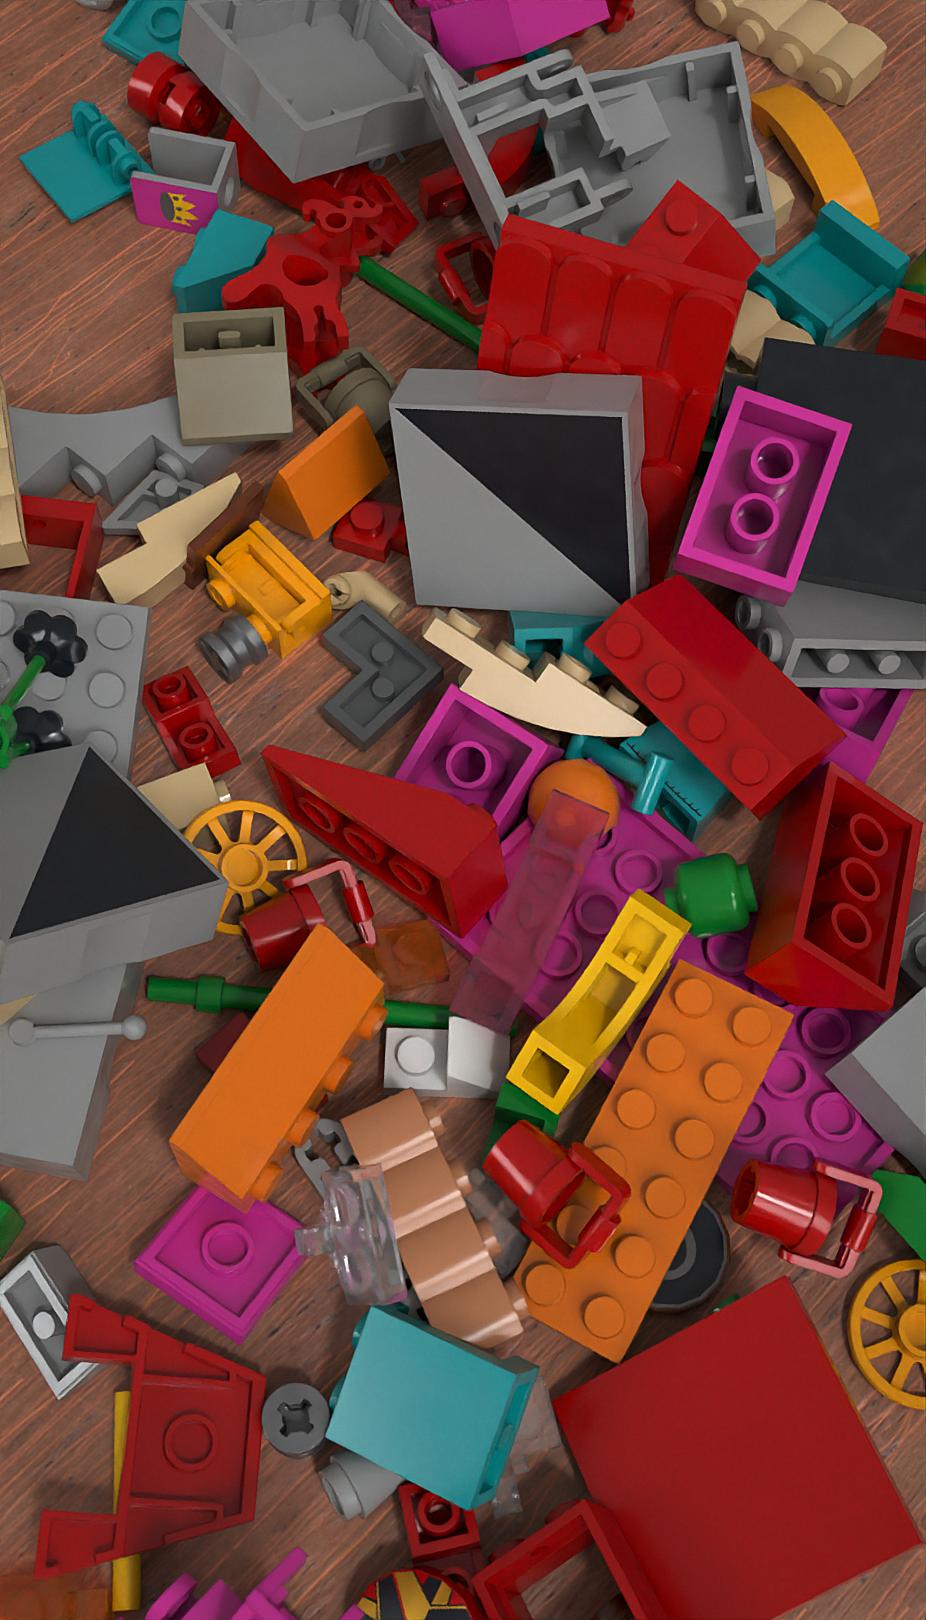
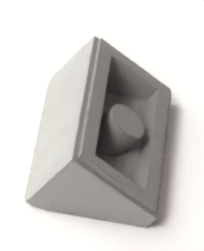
(37, 1304)

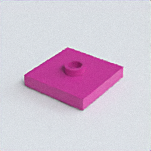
(223, 1261)

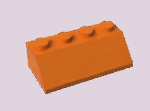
(280, 1072)

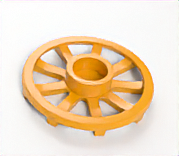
(241, 861)
(907, 1331)

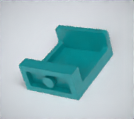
(832, 276)
(430, 1405)

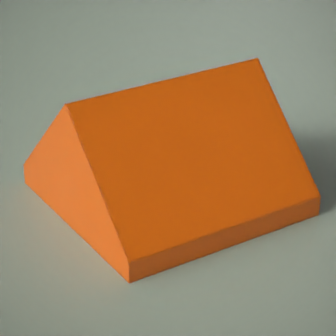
(327, 477)

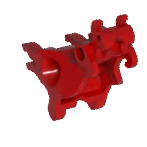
(308, 277)

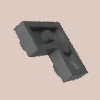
(388, 678)

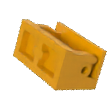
(269, 589)

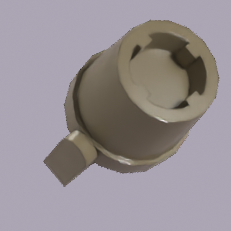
(367, 387)

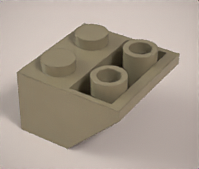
(232, 376)

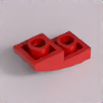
(188, 724)
(442, 1536)

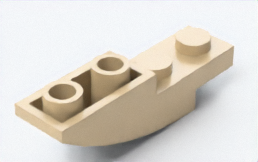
(549, 695)

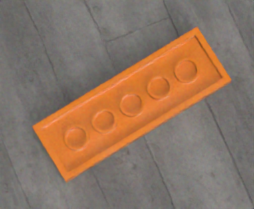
(667, 1138)

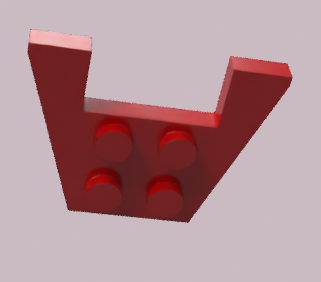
(185, 1447)

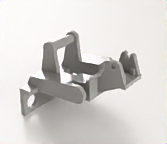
(546, 94)

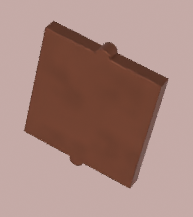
(221, 532)

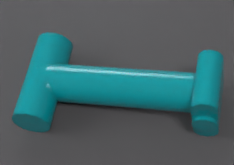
(647, 778)

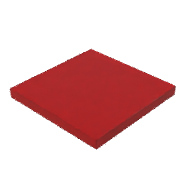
(738, 1464)

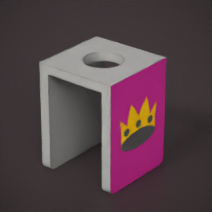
(190, 181)

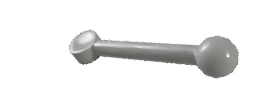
(25, 1033)

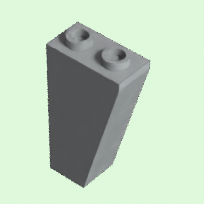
(839, 637)

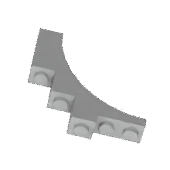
(111, 450)

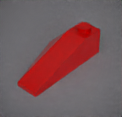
(356, 180)

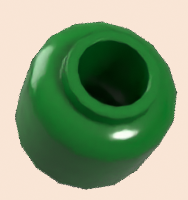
(712, 895)

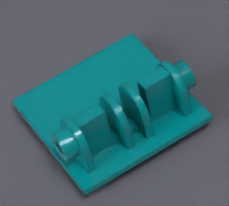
(86, 164)

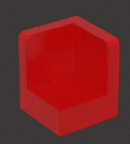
(905, 327)

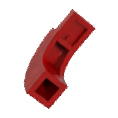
(510, 159)

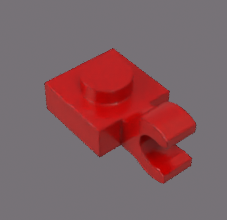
(372, 530)

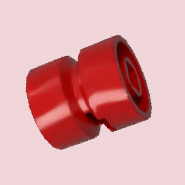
(172, 96)

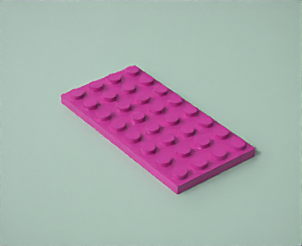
(797, 1106)

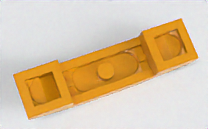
(815, 149)

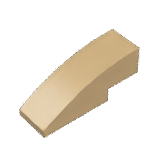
(156, 567)

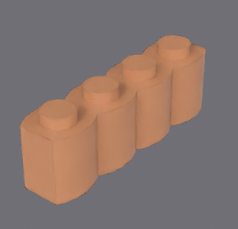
(434, 1230)

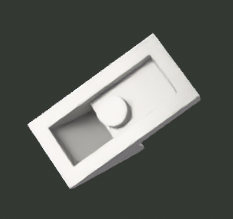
(446, 1063)

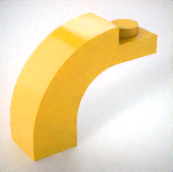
(601, 1005)

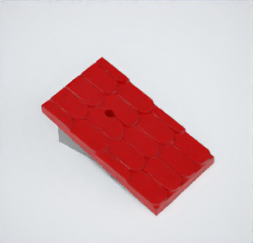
(616, 311)

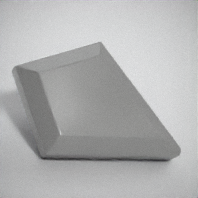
(148, 498)

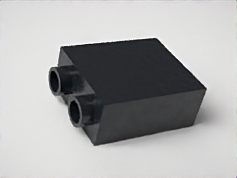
(876, 506)

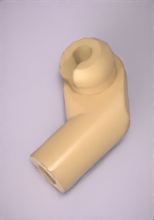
(354, 586)

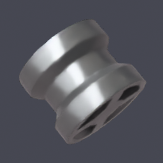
(233, 647)
(299, 1438)

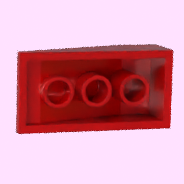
(398, 832)

